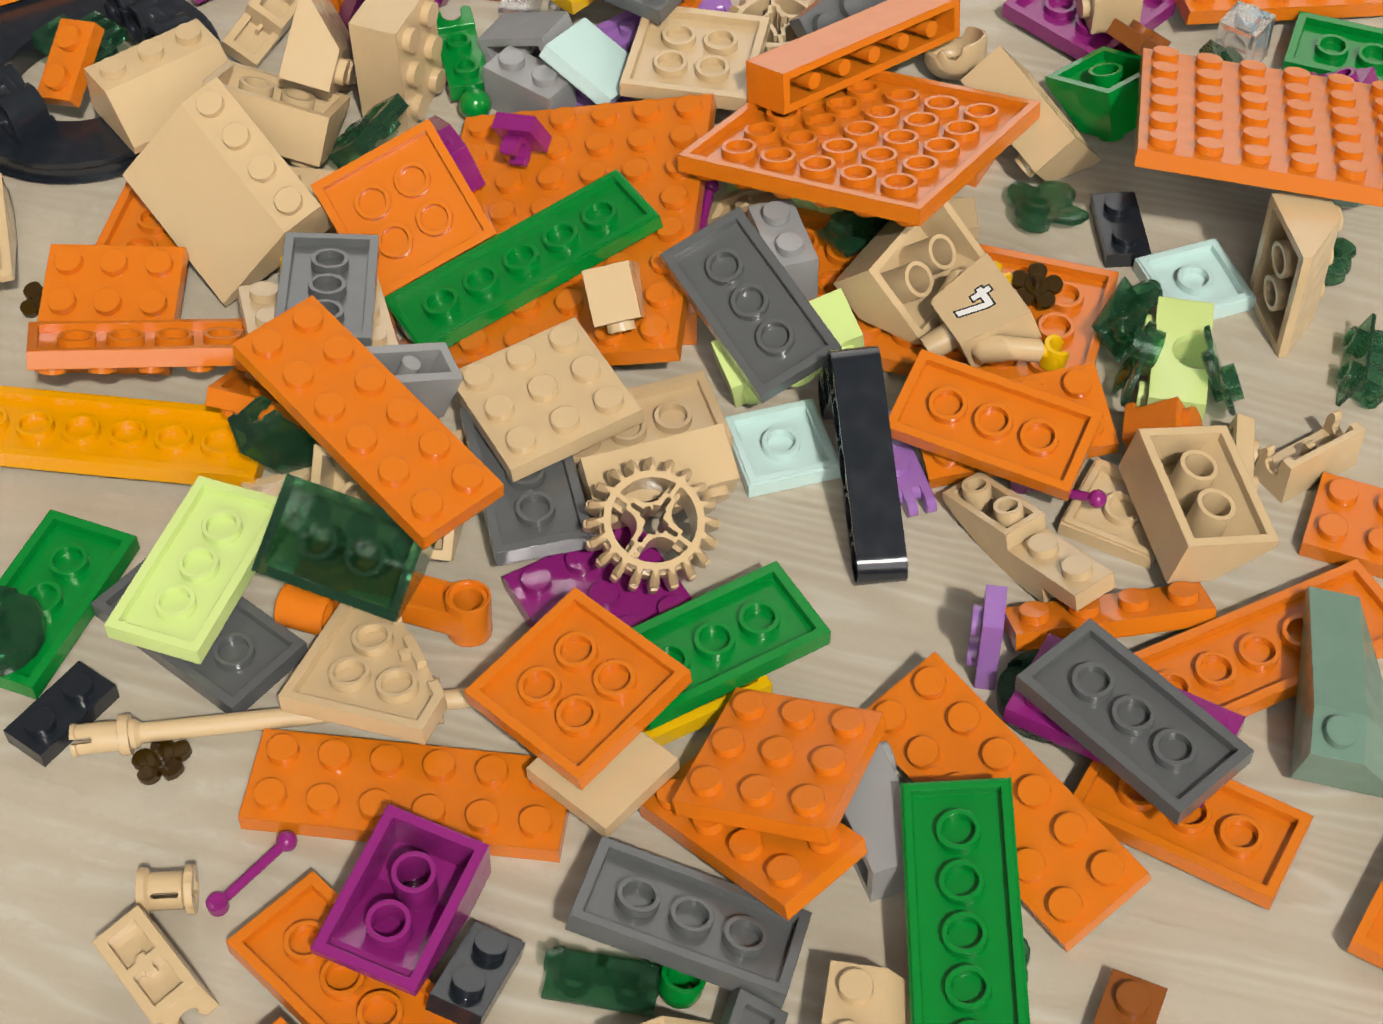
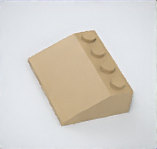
(223, 191)

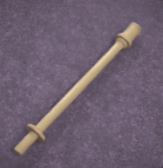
(129, 733)

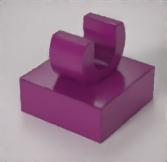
(520, 136)

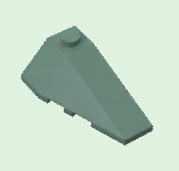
(1338, 697)

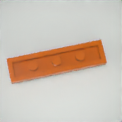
(1120, 614)

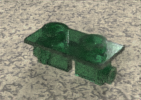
(850, 232)
(1124, 312)
(1361, 365)
(601, 981)

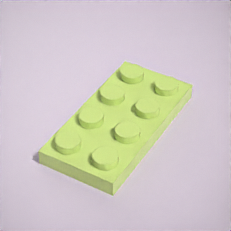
(194, 572)

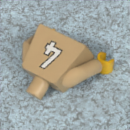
(988, 320)

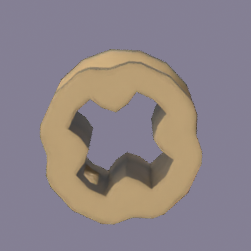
(167, 890)

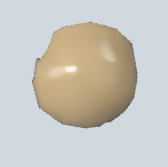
(957, 56)

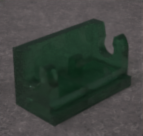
(273, 439)

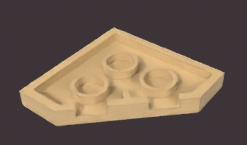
(366, 678)

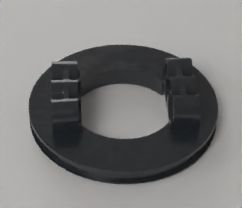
(31, 139)

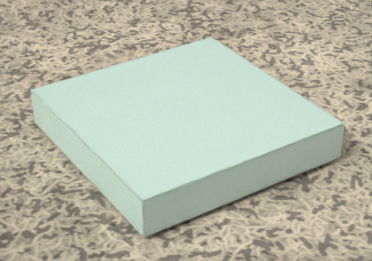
(588, 61)
(1198, 274)
(782, 448)

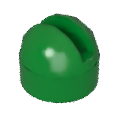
(673, 989)

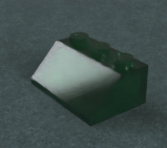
(341, 549)

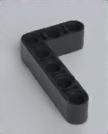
(855, 398)

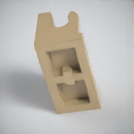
(1303, 463)
(152, 969)

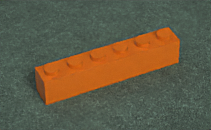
(849, 52)

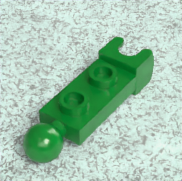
(464, 63)

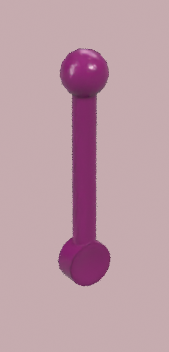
(710, 188)
(1096, 498)
(218, 902)

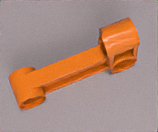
(439, 605)

